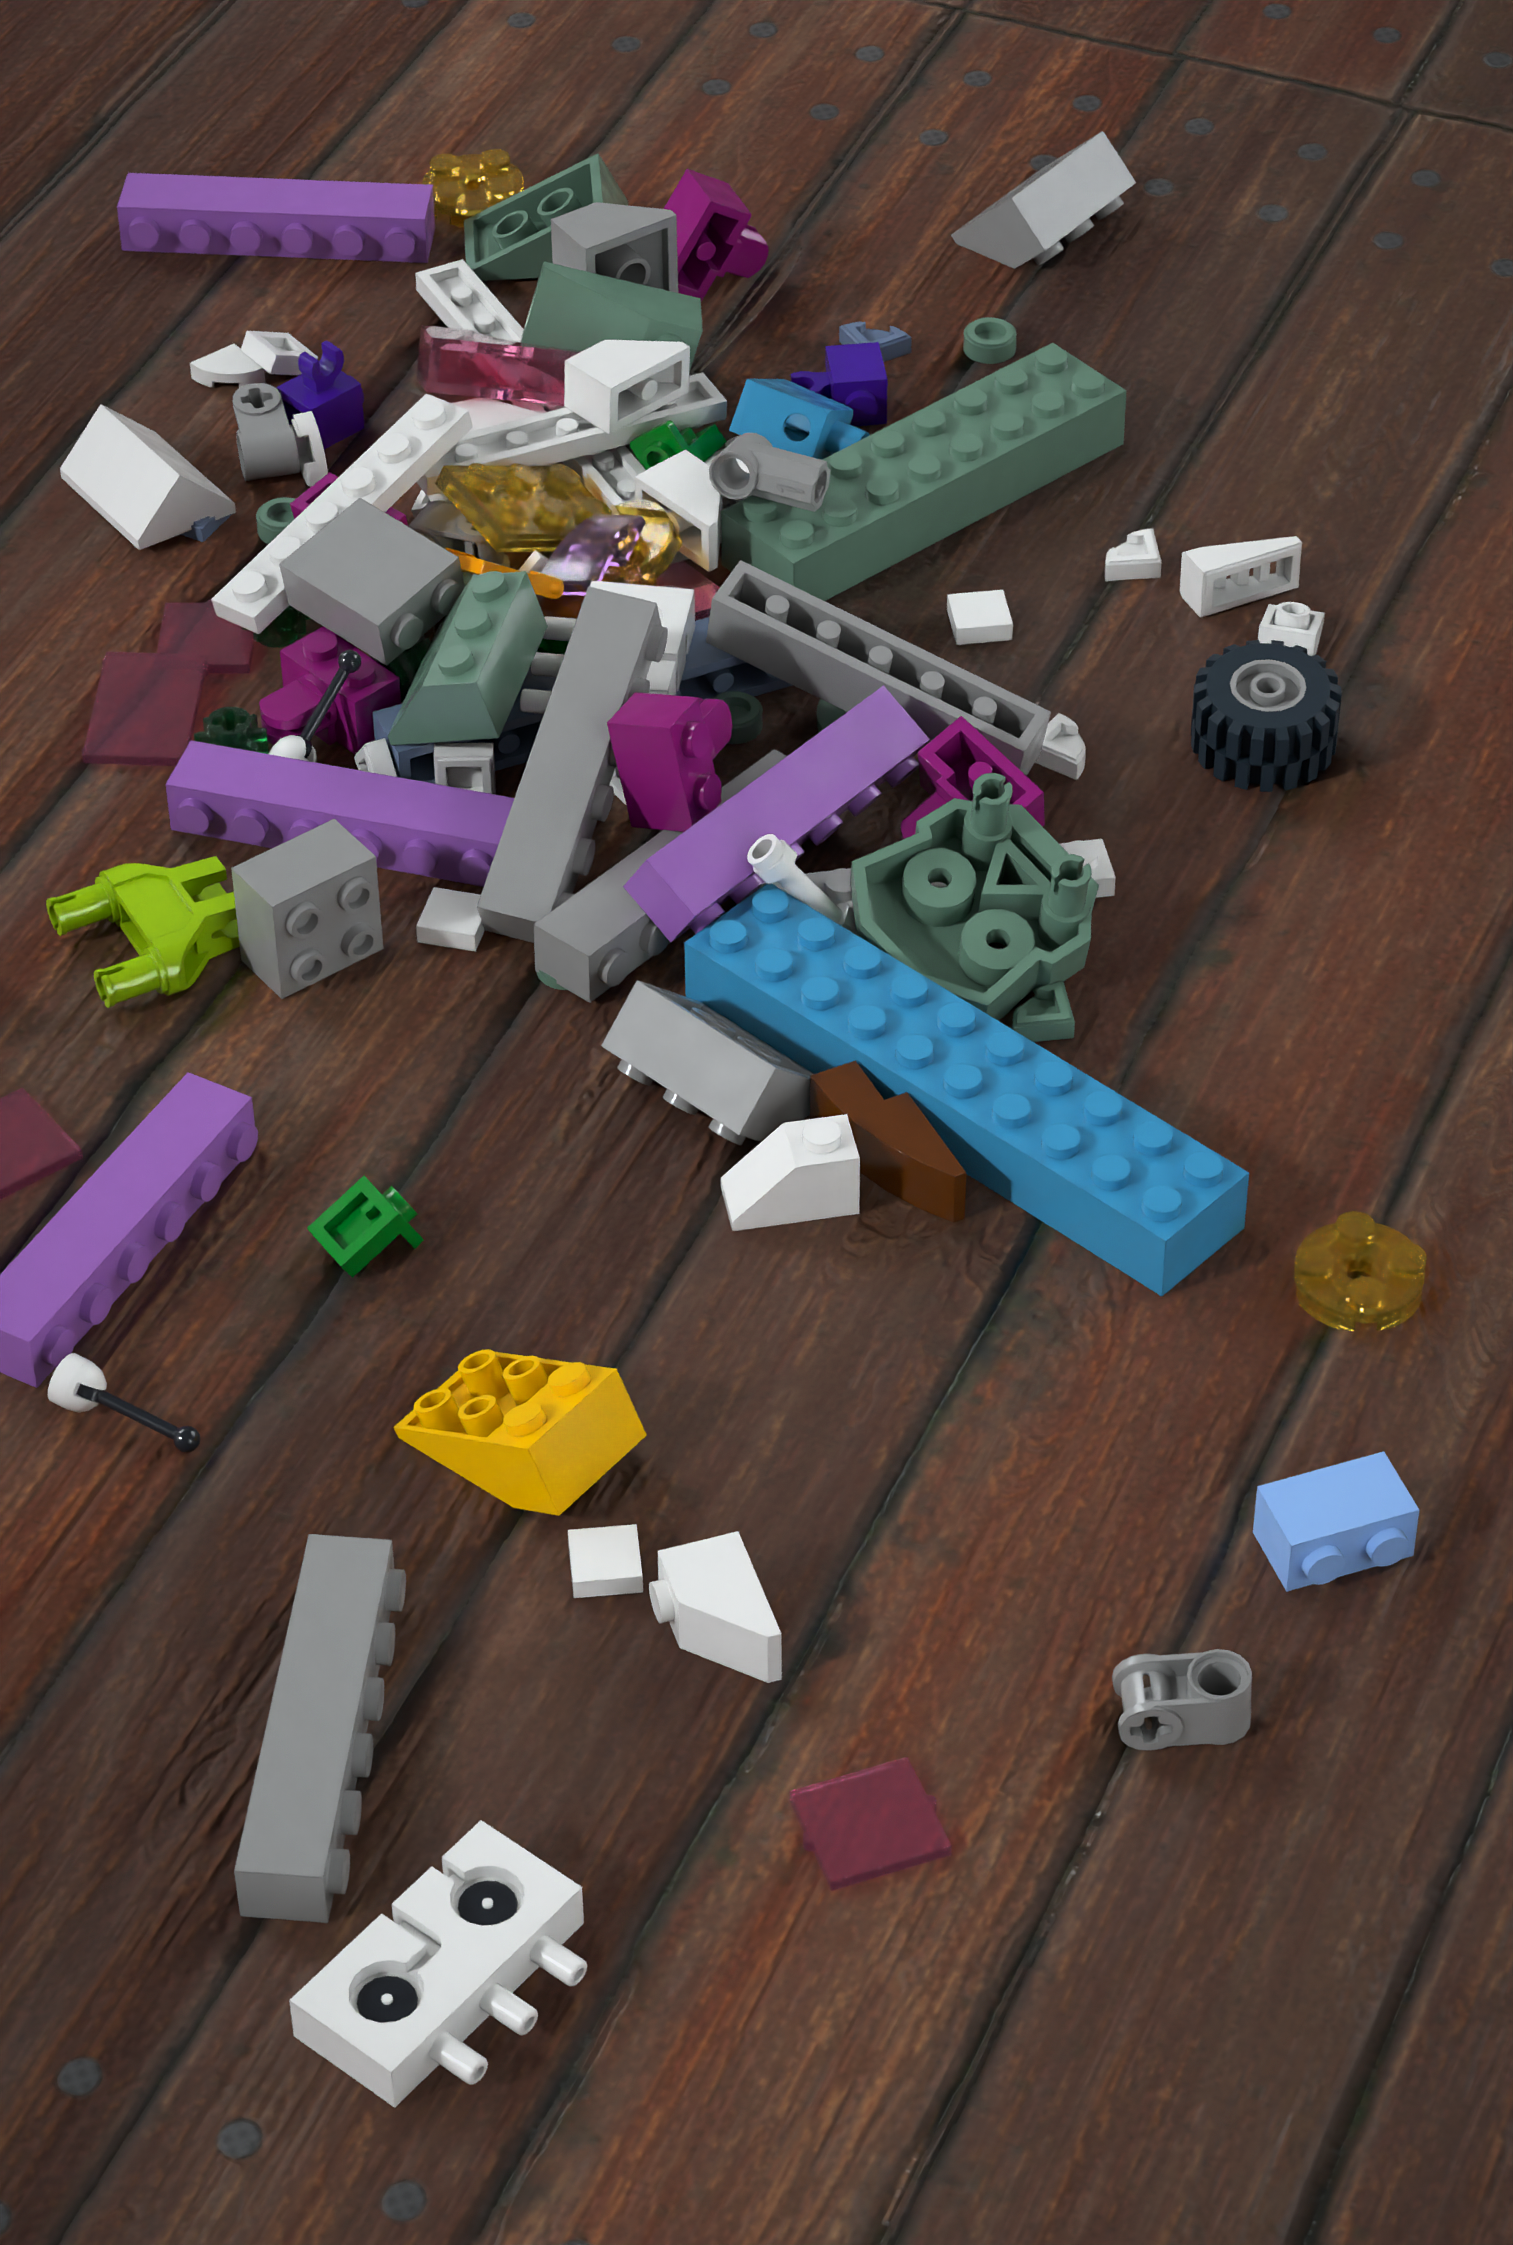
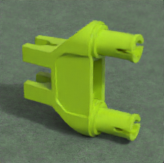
(167, 917)

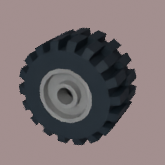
(1265, 715)

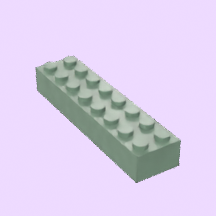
(933, 474)

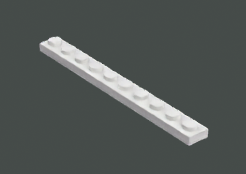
(468, 304)

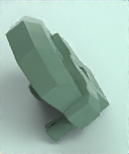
(1002, 887)

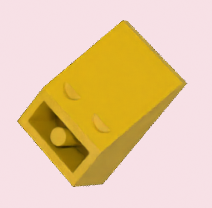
(526, 1427)

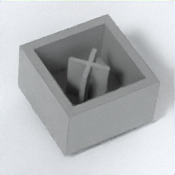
(307, 908)

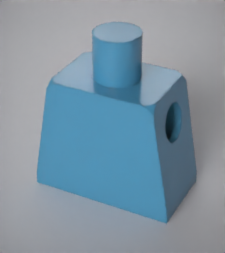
(795, 418)

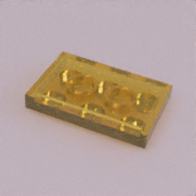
(520, 504)

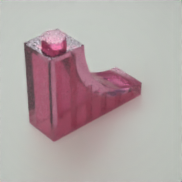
(490, 367)

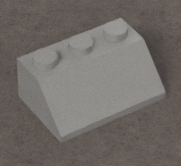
(1050, 206)
(619, 243)
(707, 1064)

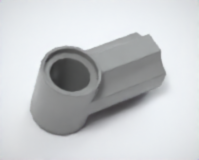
(772, 473)

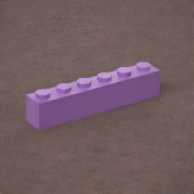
(276, 217)
(276, 798)
(792, 800)
(119, 1223)

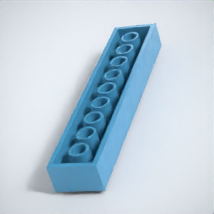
(995, 1098)

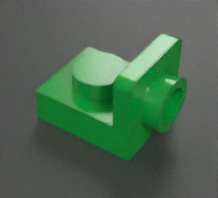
(667, 441)
(363, 1225)

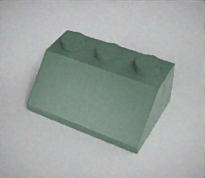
(474, 663)

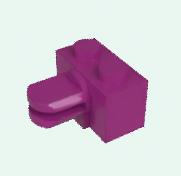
(712, 234)
(307, 673)
(666, 757)
(954, 763)

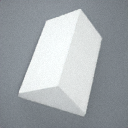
(139, 480)

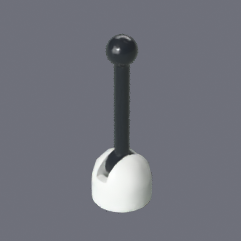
(300, 745)
(82, 1386)

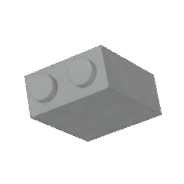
(372, 581)

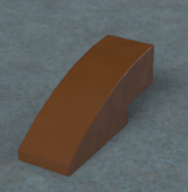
(893, 1141)

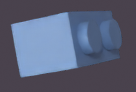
(1335, 1521)

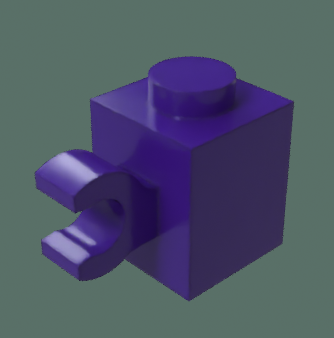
(853, 378)
(328, 393)

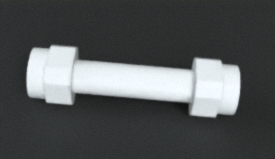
(775, 862)

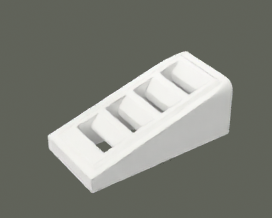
(1205, 572)

